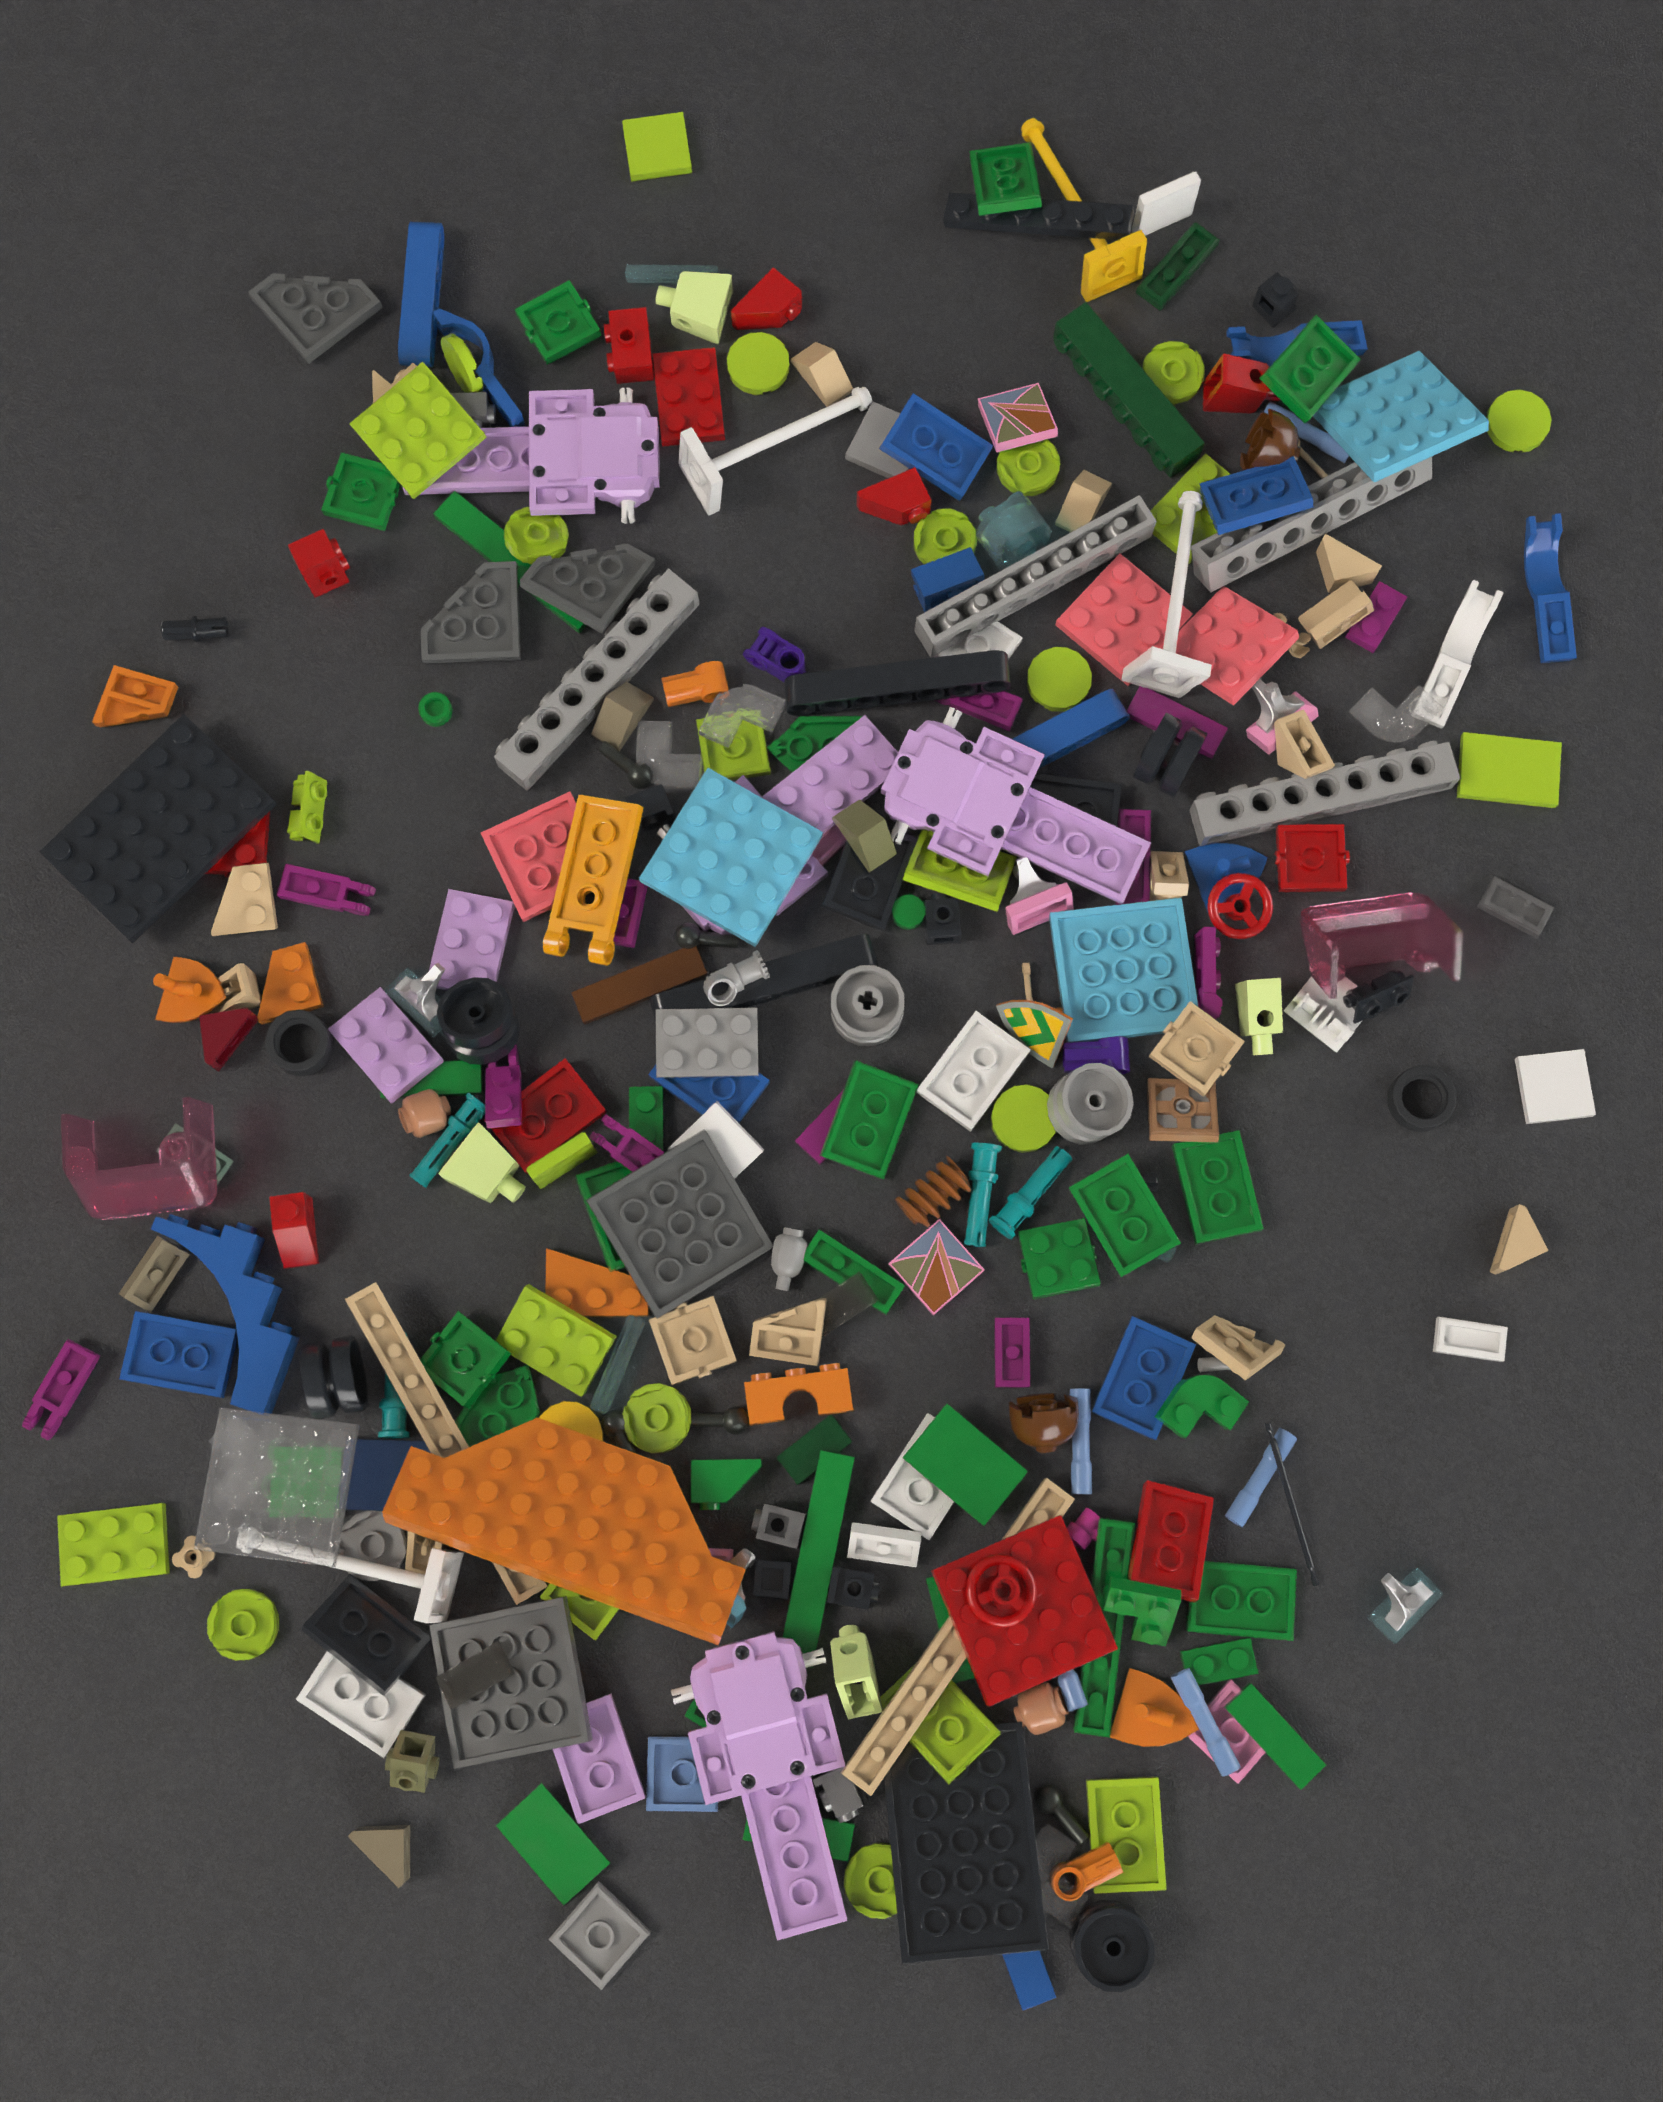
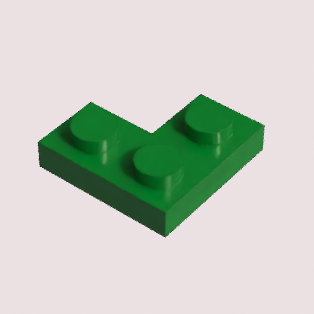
(1150, 1604)

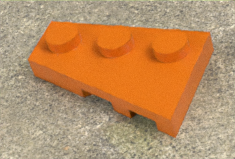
(592, 1288)

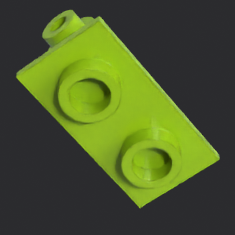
(310, 794)

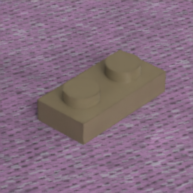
(154, 1274)

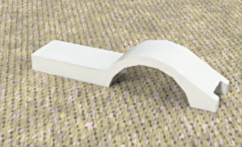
(1459, 647)

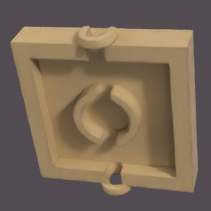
(1196, 1049)
(692, 1340)

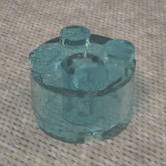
(1012, 530)

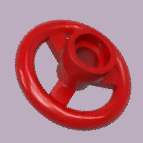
(1228, 909)
(1012, 1598)

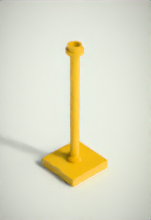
(1109, 264)

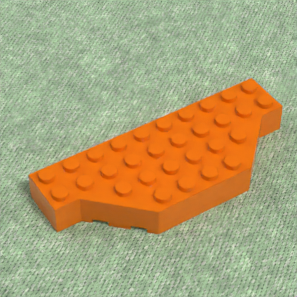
(574, 1519)

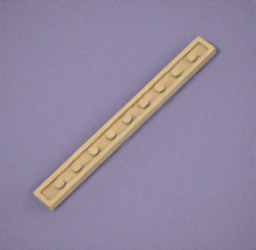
(421, 1399)
(933, 1669)

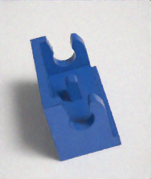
(946, 578)

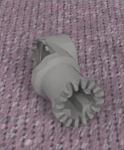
(737, 977)

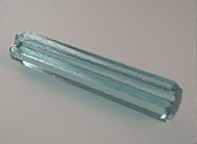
(663, 273)
(617, 1364)

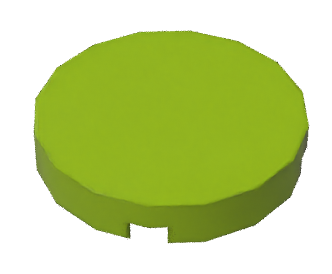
(461, 363)
(758, 363)
(1175, 370)
(1518, 421)
(1029, 467)
(943, 534)
(535, 536)
(1059, 679)
(1022, 1119)
(657, 1418)
(243, 1624)
(871, 1881)

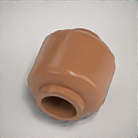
(424, 1113)
(1041, 1708)

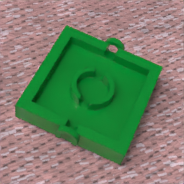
(558, 322)
(361, 492)
(1058, 1258)
(463, 1359)

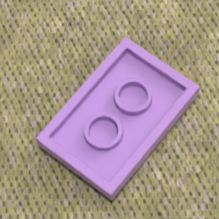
(471, 937)
(385, 1045)
(600, 1772)

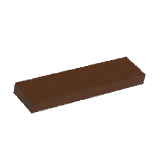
(639, 984)

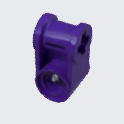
(772, 652)

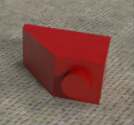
(768, 303)
(896, 499)
(294, 1229)

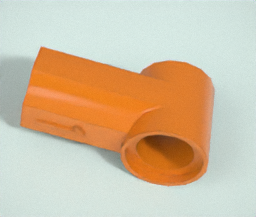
(701, 684)
(1089, 1870)

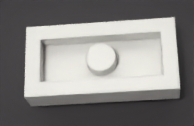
(884, 1544)

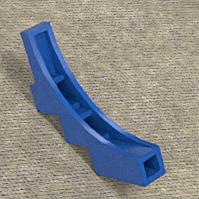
(263, 1350)

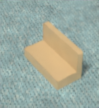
(1336, 613)

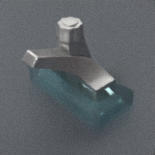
(418, 996)
(1404, 1604)

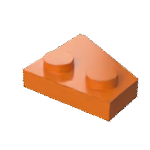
(133, 698)
(289, 984)

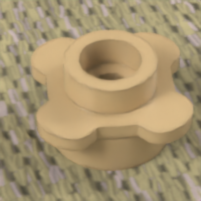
(183, 1559)

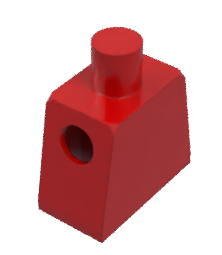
(1236, 386)

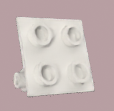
(1323, 1016)

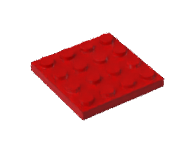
(1056, 1636)

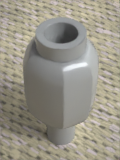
(788, 1256)

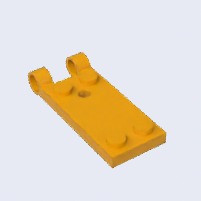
(594, 862)

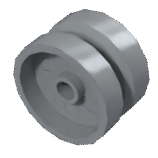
(871, 986)
(1090, 1103)

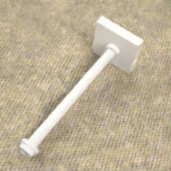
(703, 471)
(1163, 668)
(436, 1585)

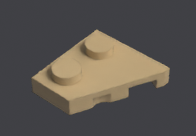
(247, 902)
(790, 1334)
(1236, 1346)

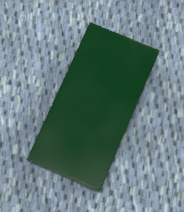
(803, 1456)

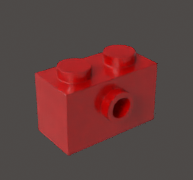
(630, 345)
(320, 562)

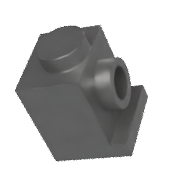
(477, 407)
(792, 1529)
(838, 1794)

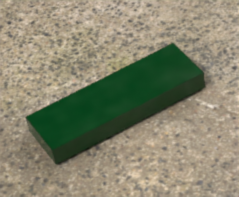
(1177, 266)

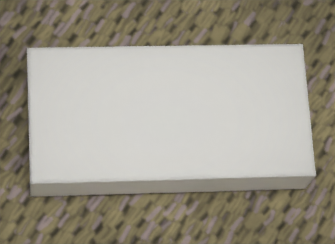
(1470, 1339)

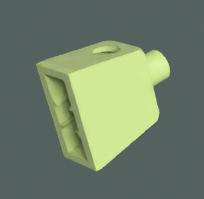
(698, 303)
(1262, 998)
(483, 1168)
(853, 1664)

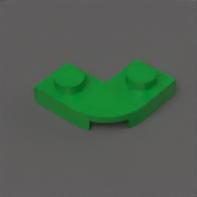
(1201, 1395)

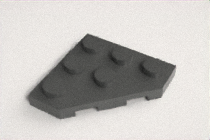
(314, 310)
(589, 582)
(477, 620)

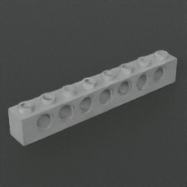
(1335, 502)
(1035, 576)
(638, 649)
(1434, 758)

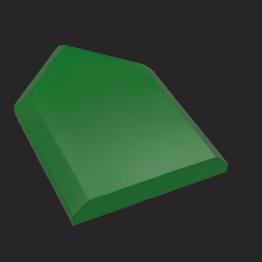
(807, 737)
(500, 1407)

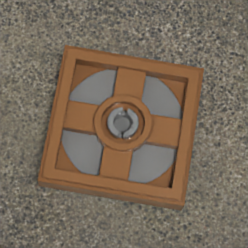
(1180, 1112)

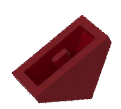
(224, 1033)

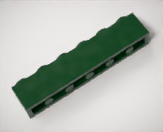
(1127, 390)

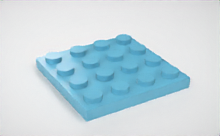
(1399, 416)
(731, 857)
(1122, 968)

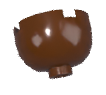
(1271, 441)
(1043, 1421)

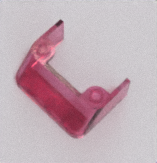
(1379, 932)
(179, 1181)

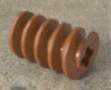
(933, 1193)

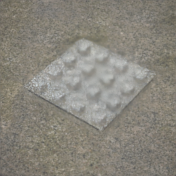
(277, 1487)

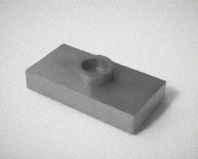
(1515, 907)

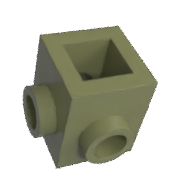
(412, 1761)

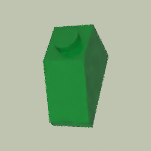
(720, 1480)

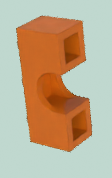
(767, 1395)

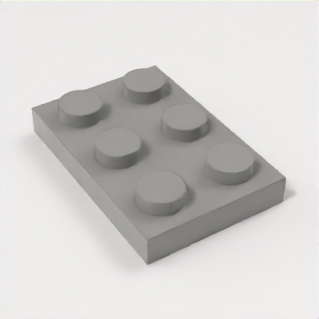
(706, 1042)

